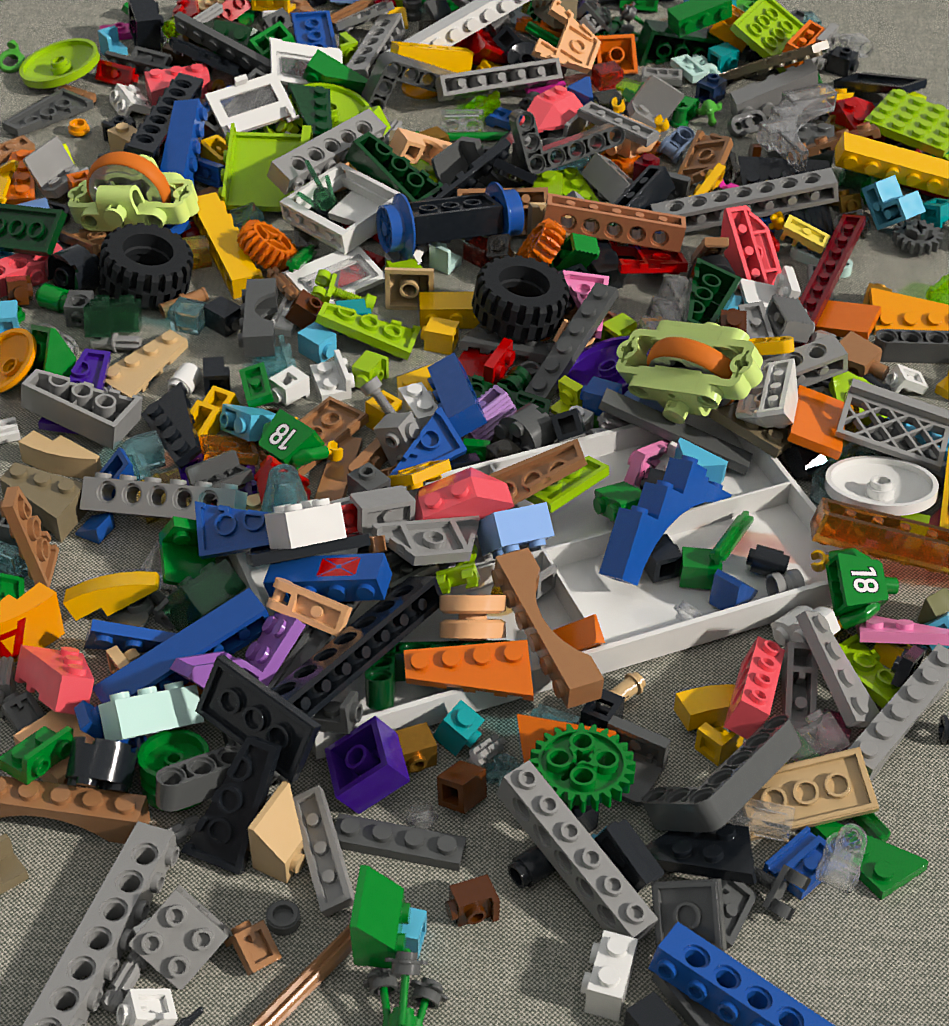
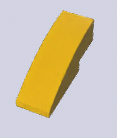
(208, 411)
(109, 592)
(703, 705)

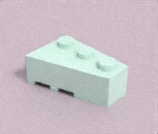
(149, 711)

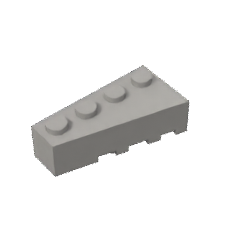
(81, 407)

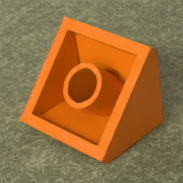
(620, 49)

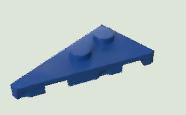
(435, 442)

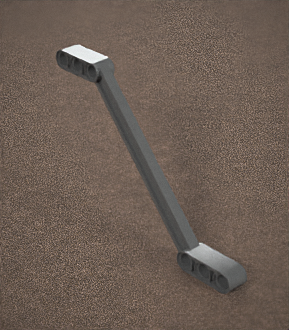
(200, 776)

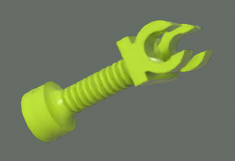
(326, 279)
(461, 574)

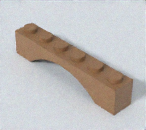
(572, 672)
(96, 810)

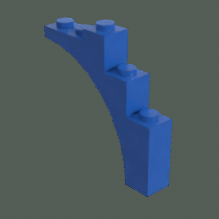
(659, 505)

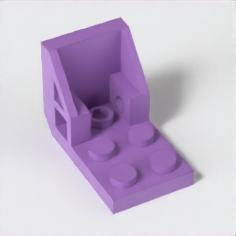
(262, 656)

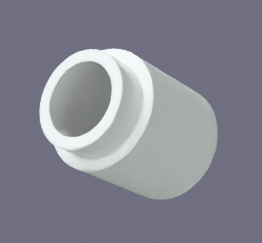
(188, 374)

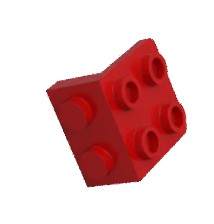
(490, 366)

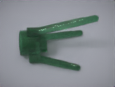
(322, 197)

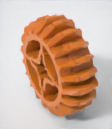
(543, 242)
(266, 244)

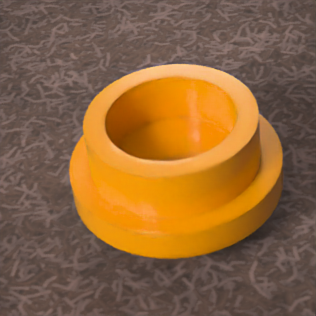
(78, 127)

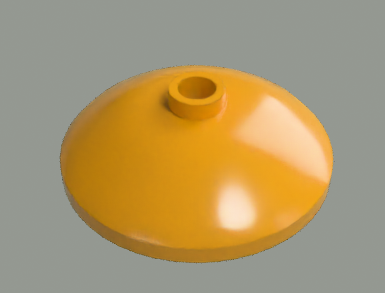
(16, 356)

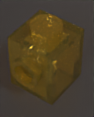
(201, 251)

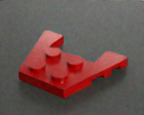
(649, 260)

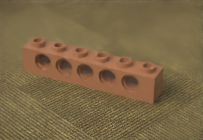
(626, 218)

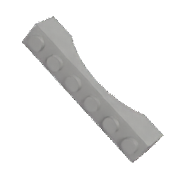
(903, 710)

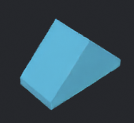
(715, 465)

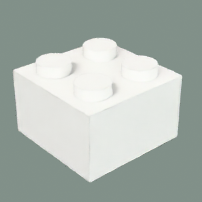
(305, 524)

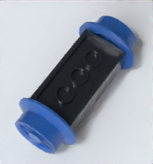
(450, 218)

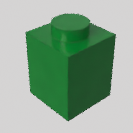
(697, 568)

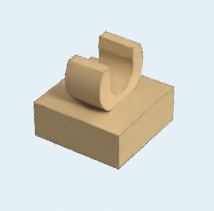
(118, 660)

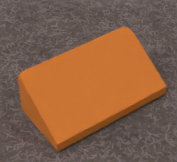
(582, 633)

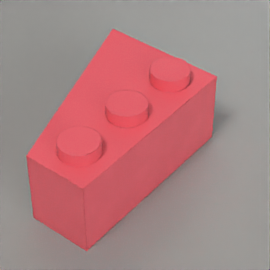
(158, 80)
(57, 675)

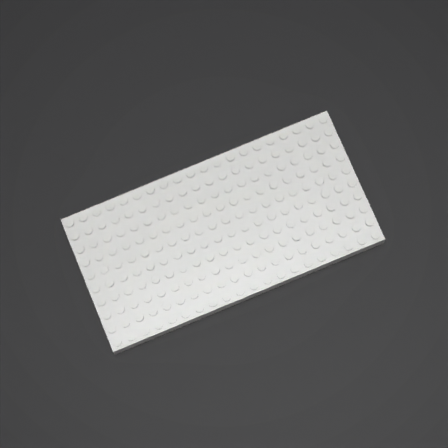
(633, 619)

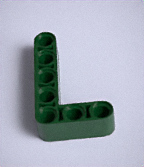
(389, 669)

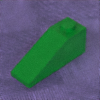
(328, 70)

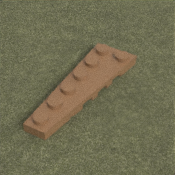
(541, 470)

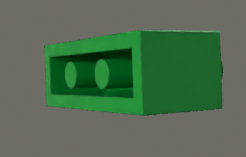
(697, 15)

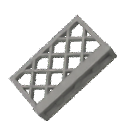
(899, 409)

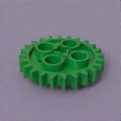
(585, 766)

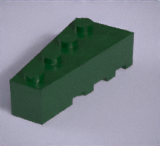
(660, 44)
(378, 161)
(708, 292)

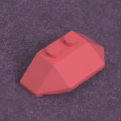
(553, 108)
(750, 245)
(462, 495)

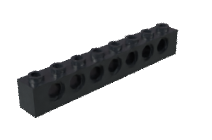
(152, 134)
(361, 645)

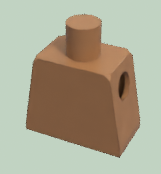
(863, 356)

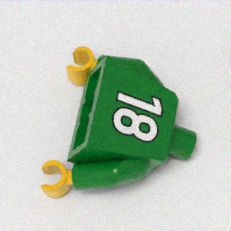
(295, 442)
(854, 584)

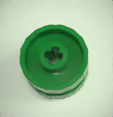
(164, 750)

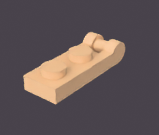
(309, 607)

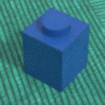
(593, 393)

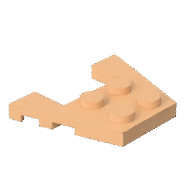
(576, 46)

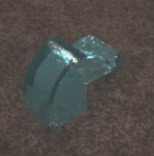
(144, 453)

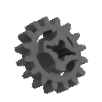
(917, 236)

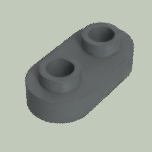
(745, 123)

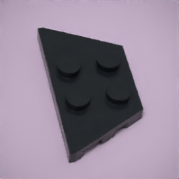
(712, 854)

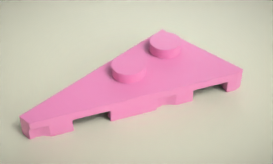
(580, 286)
(644, 459)
(901, 631)

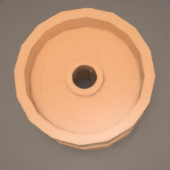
(472, 617)

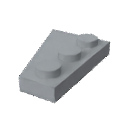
(364, 16)

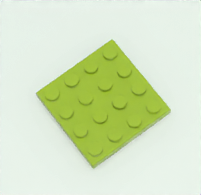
(766, 28)
(913, 122)

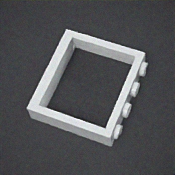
(297, 211)

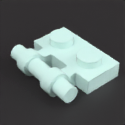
(693, 67)

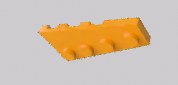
(908, 312)

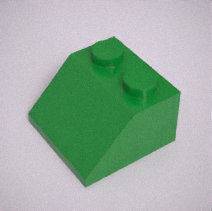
(377, 919)

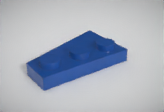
(229, 530)
(108, 634)

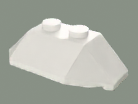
(774, 399)

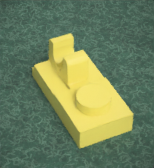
(805, 234)

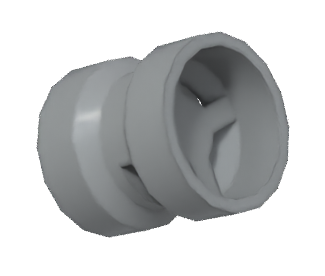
(780, 583)

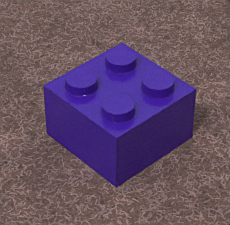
(366, 765)

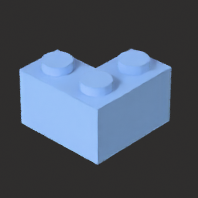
(511, 528)

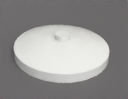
(882, 484)

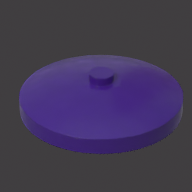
(599, 361)

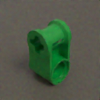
(684, 112)

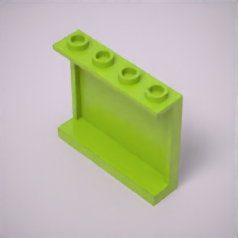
(248, 165)

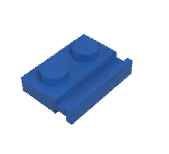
(801, 854)

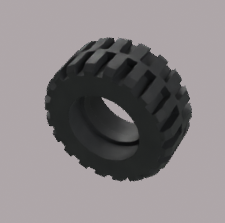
(145, 264)
(520, 298)

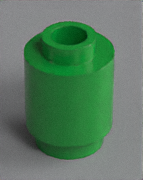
(51, 297)

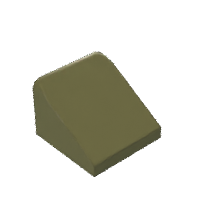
(934, 606)

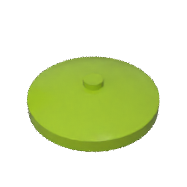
(59, 63)
(344, 103)

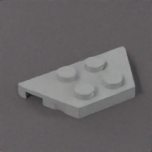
(431, 539)

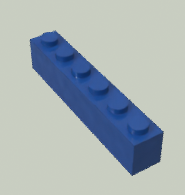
(184, 138)
(223, 629)

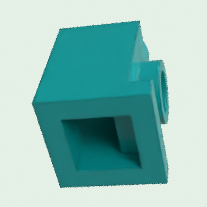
(936, 212)

